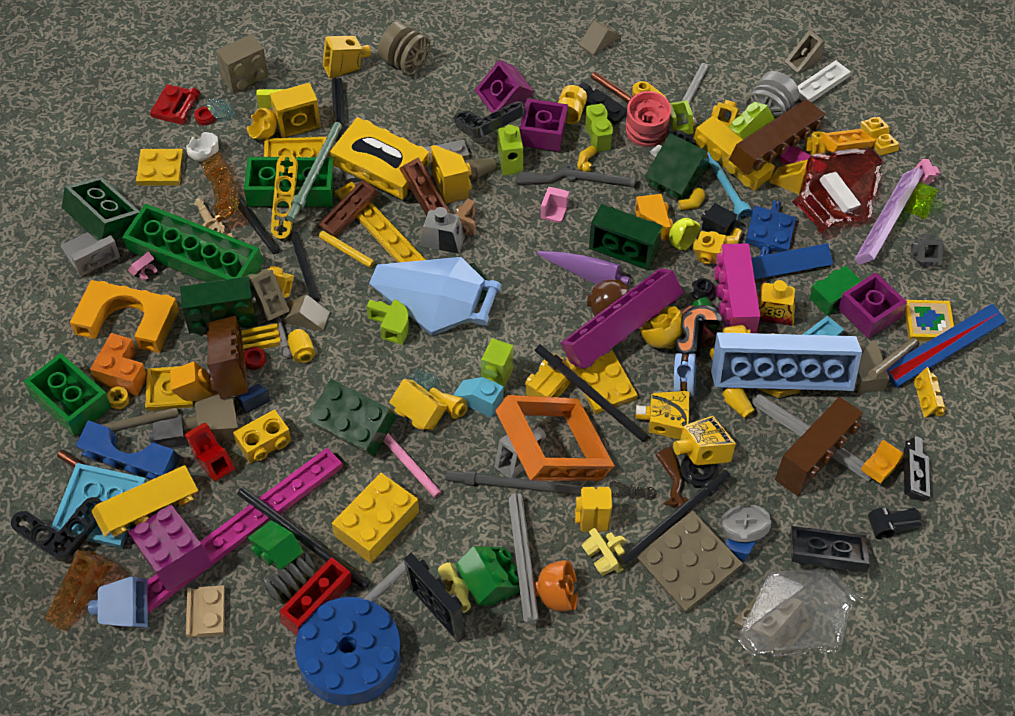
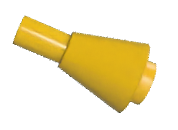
(456, 405)

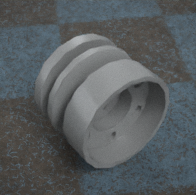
(776, 91)

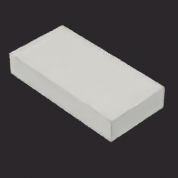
(839, 192)

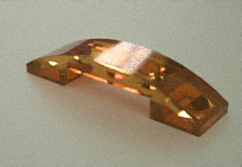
(223, 186)

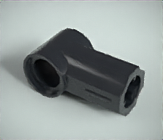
(888, 523)

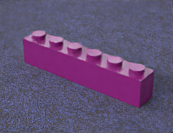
(622, 318)

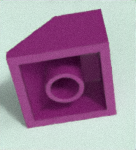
(503, 86)

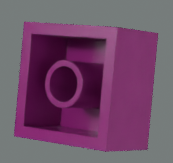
(543, 124)
(872, 305)

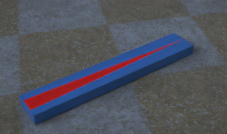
(945, 345)

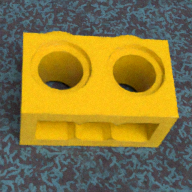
(259, 432)

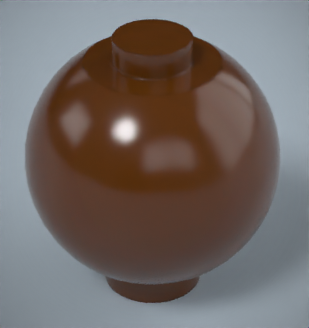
(605, 294)

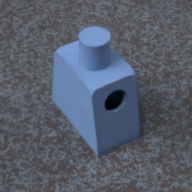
(122, 603)

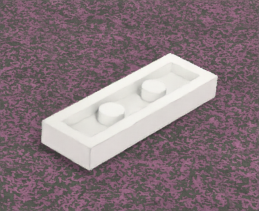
(823, 81)

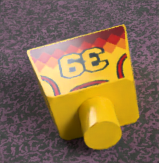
(777, 303)

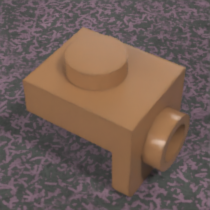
(466, 213)

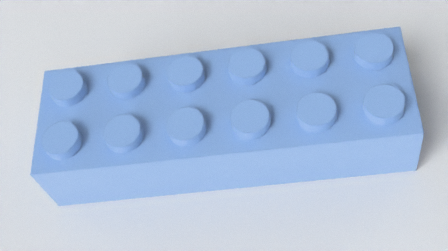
(786, 361)

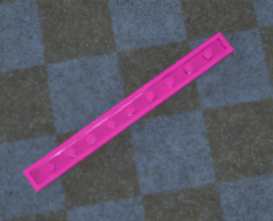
(250, 519)

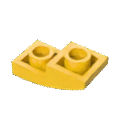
(880, 132)

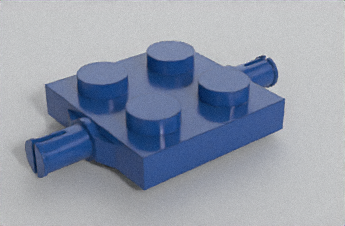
(770, 229)

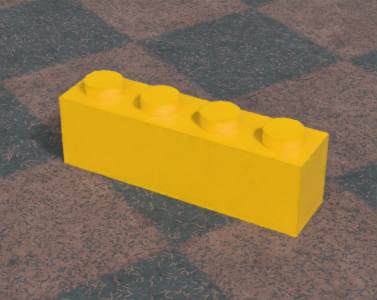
(720, 143)
(144, 501)

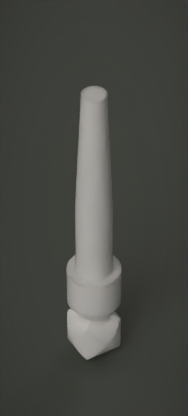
(284, 345)

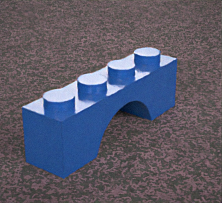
(100, 443)

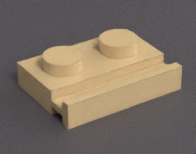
(205, 611)

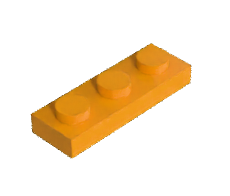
(847, 140)

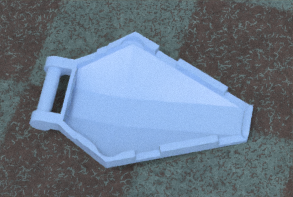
(436, 292)

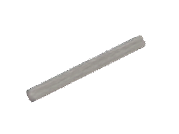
(800, 427)
(523, 559)

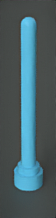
(740, 207)

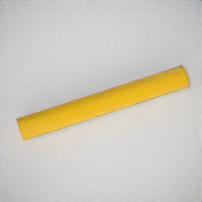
(346, 249)

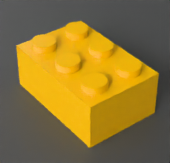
(375, 517)

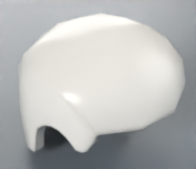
(203, 148)

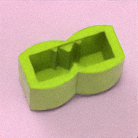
(598, 127)

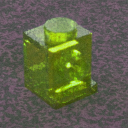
(922, 200)

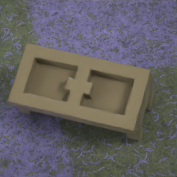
(268, 294)

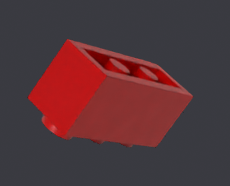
(322, 587)

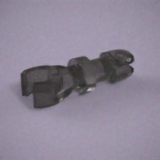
(647, 492)

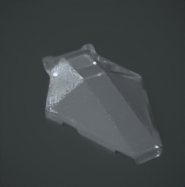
(798, 613)

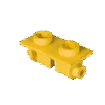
(927, 388)

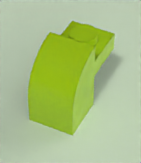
(393, 319)

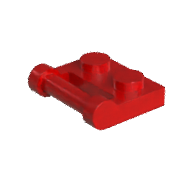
(169, 102)

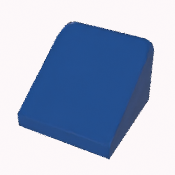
(740, 549)

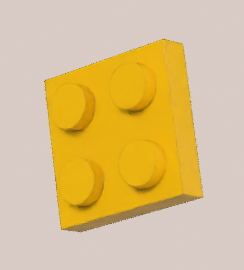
(159, 167)

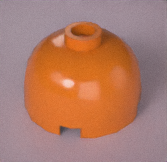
(556, 586)

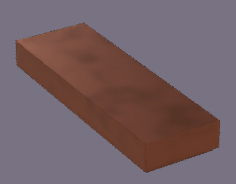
(422, 186)
(349, 208)

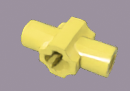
(454, 584)

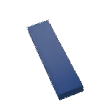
(791, 261)

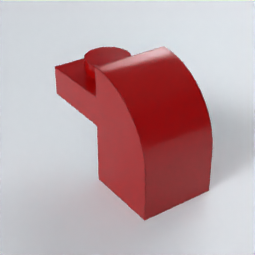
(208, 452)

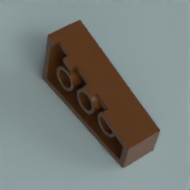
(226, 358)
(818, 445)

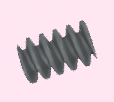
(289, 579)

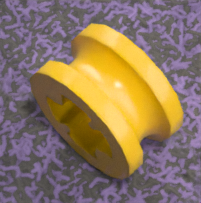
(122, 403)

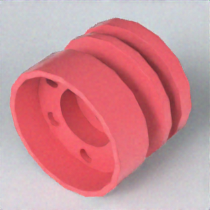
(648, 118)

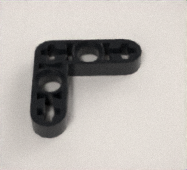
(480, 127)
(57, 538)

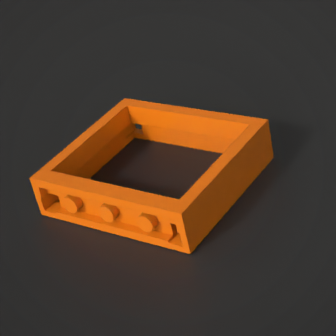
(538, 468)

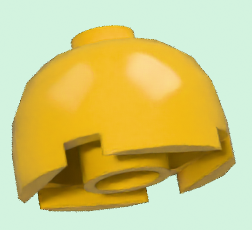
(663, 329)

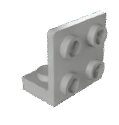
(89, 254)

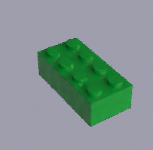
(261, 177)

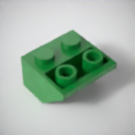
(489, 574)

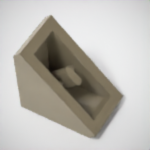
(598, 37)
(806, 52)
(306, 313)

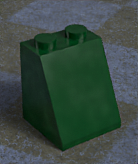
(677, 167)

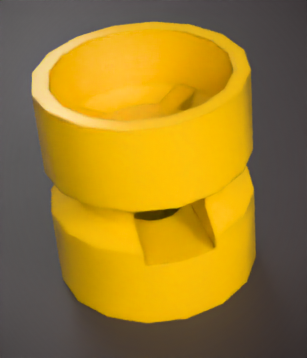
(576, 101)

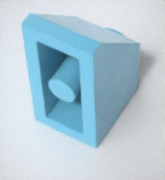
(481, 395)

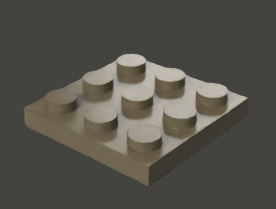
(689, 561)

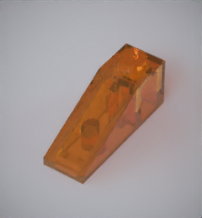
(77, 588)

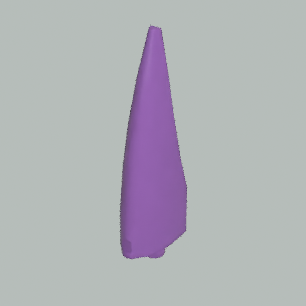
(587, 267)

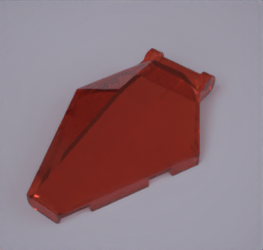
(858, 171)

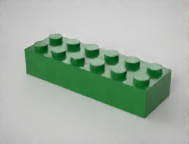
(190, 246)

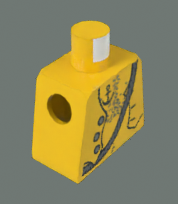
(666, 413)

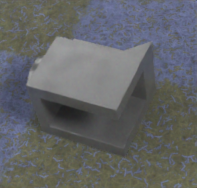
(169, 433)

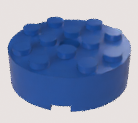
(353, 676)

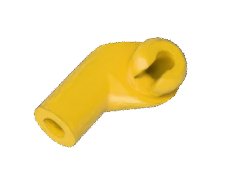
(694, 201)

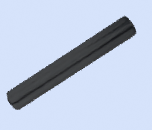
(338, 105)

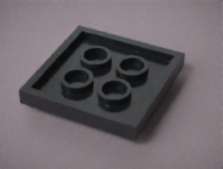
(434, 596)

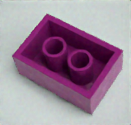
(170, 547)

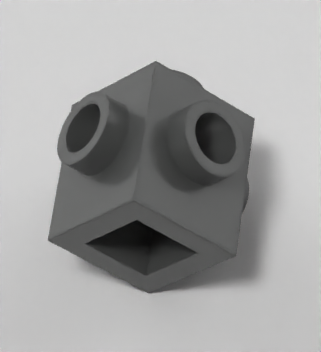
(934, 252)

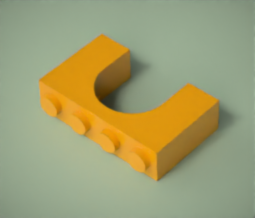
(104, 298)

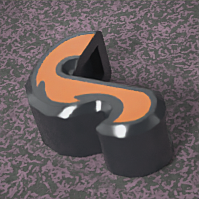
(692, 326)

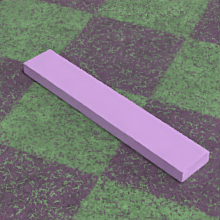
(888, 216)

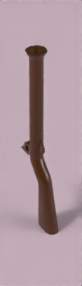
(670, 464)

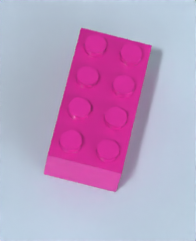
(737, 287)

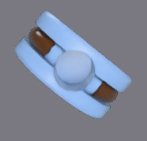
(685, 373)

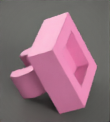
(929, 171)
(141, 265)

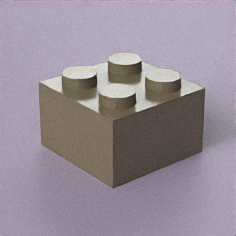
(242, 63)

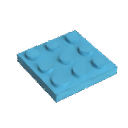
(99, 483)

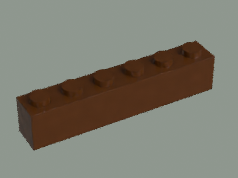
(777, 137)

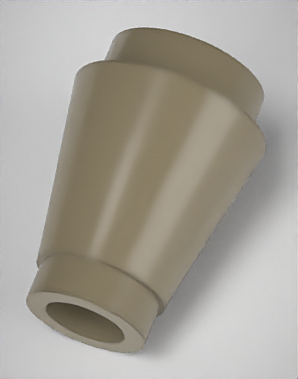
(481, 167)

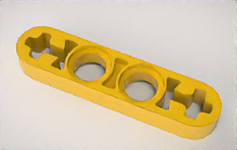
(280, 196)

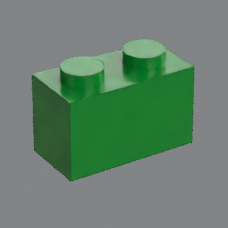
(828, 292)
(274, 545)

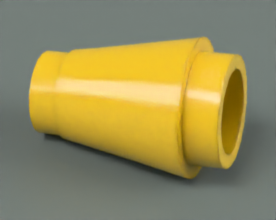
(738, 400)

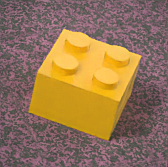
(295, 110)

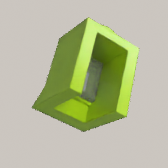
(681, 117)

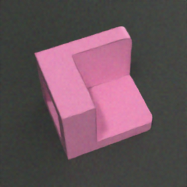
(554, 204)

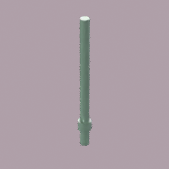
(300, 200)

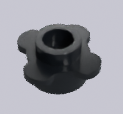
(704, 284)

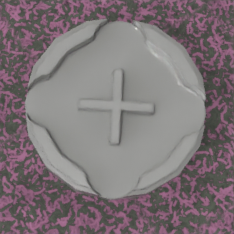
(746, 523)

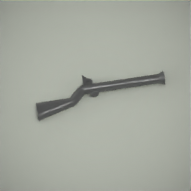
(537, 178)

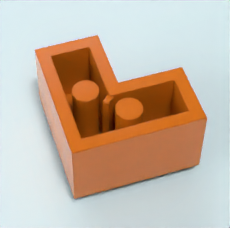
(117, 366)

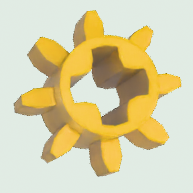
(814, 144)

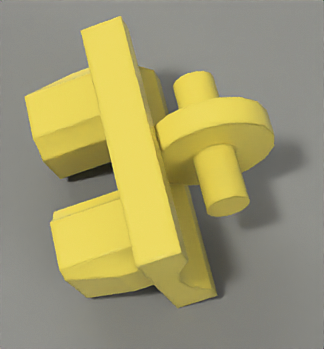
(608, 561)

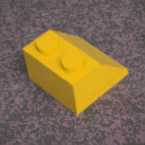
(450, 174)

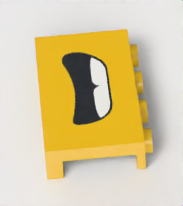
(376, 156)

